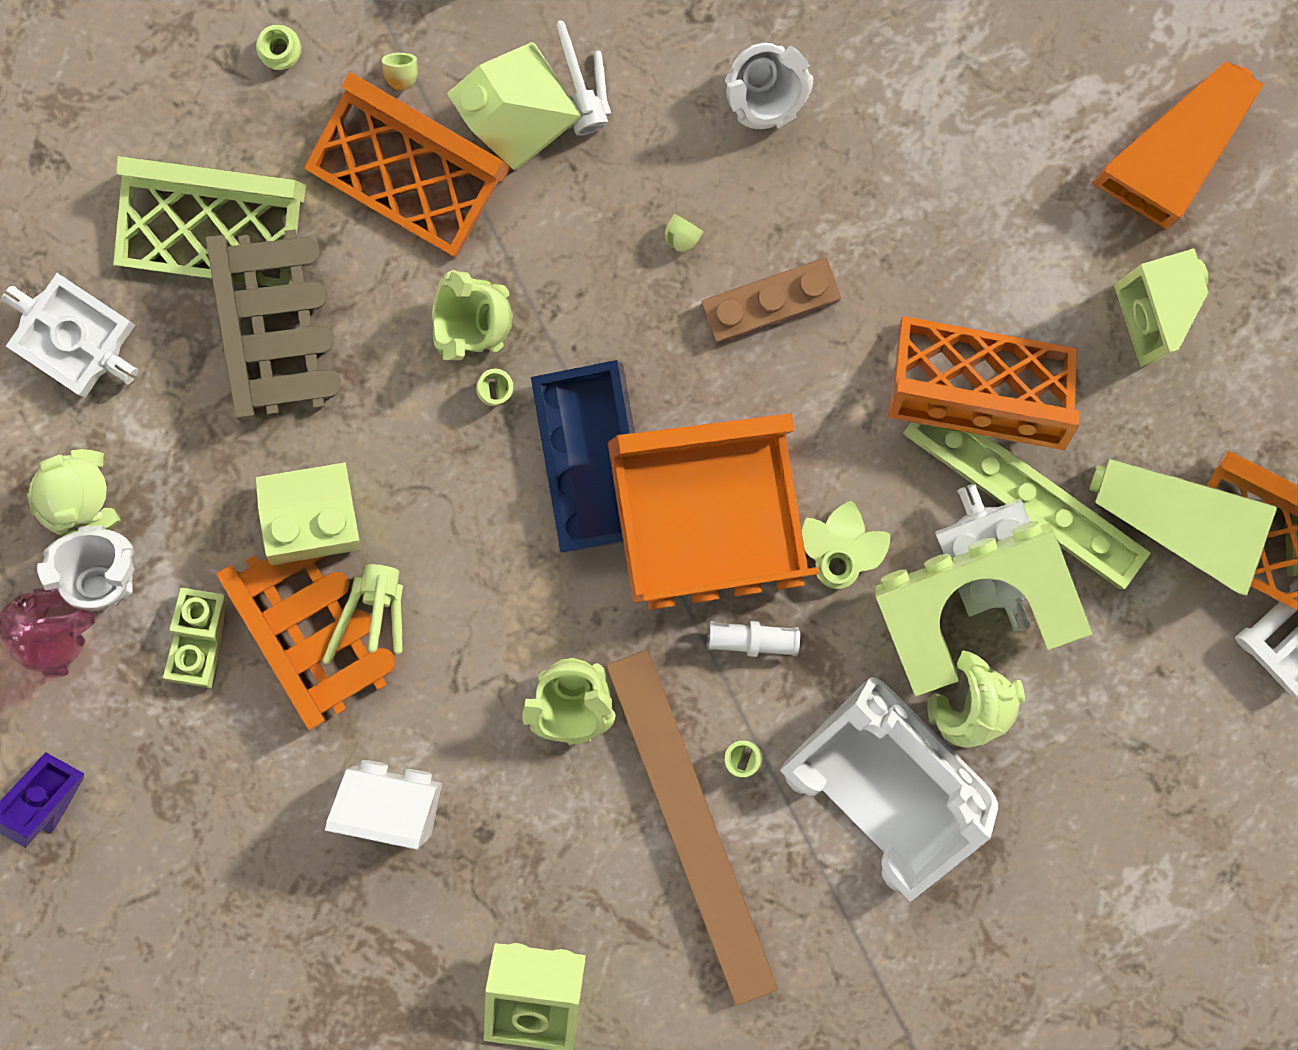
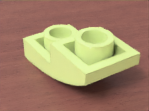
(196, 638)

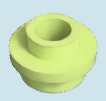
(273, 36)

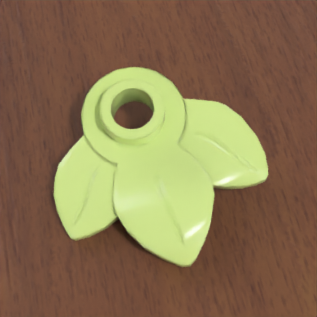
(846, 540)

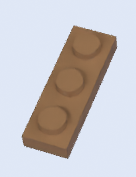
(771, 300)

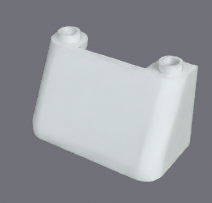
(896, 786)

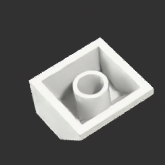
(385, 805)

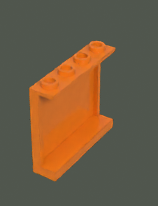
(708, 510)

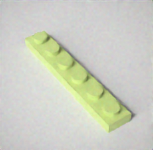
(1010, 479)

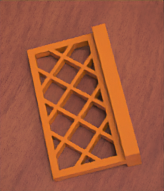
(425, 132)
(982, 409)
(1274, 491)

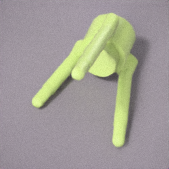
(378, 586)

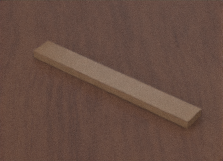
(692, 827)

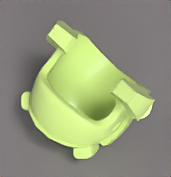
(469, 315)
(70, 493)
(570, 703)
(988, 709)

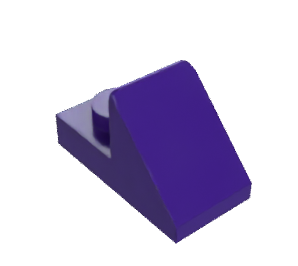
(38, 799)

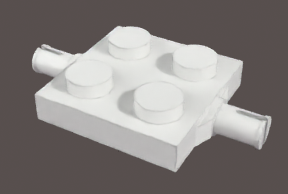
(70, 335)
(979, 525)

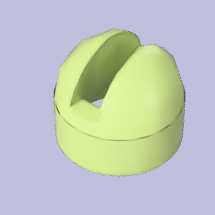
(400, 70)
(682, 234)
(503, 383)
(735, 755)

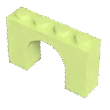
(1026, 560)

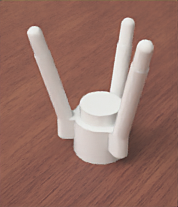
(592, 107)

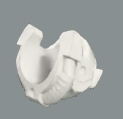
(768, 85)
(89, 568)

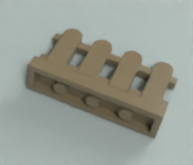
(258, 302)

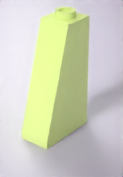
(1197, 522)

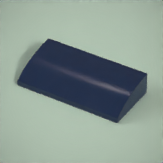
(576, 420)

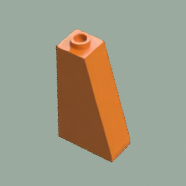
(1175, 155)

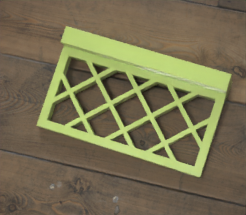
(200, 183)

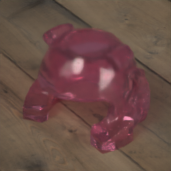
(40, 641)

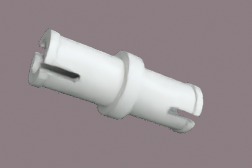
(753, 638)

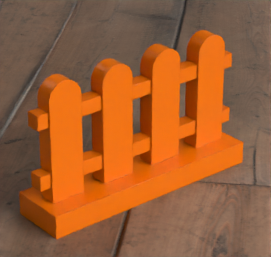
(307, 652)

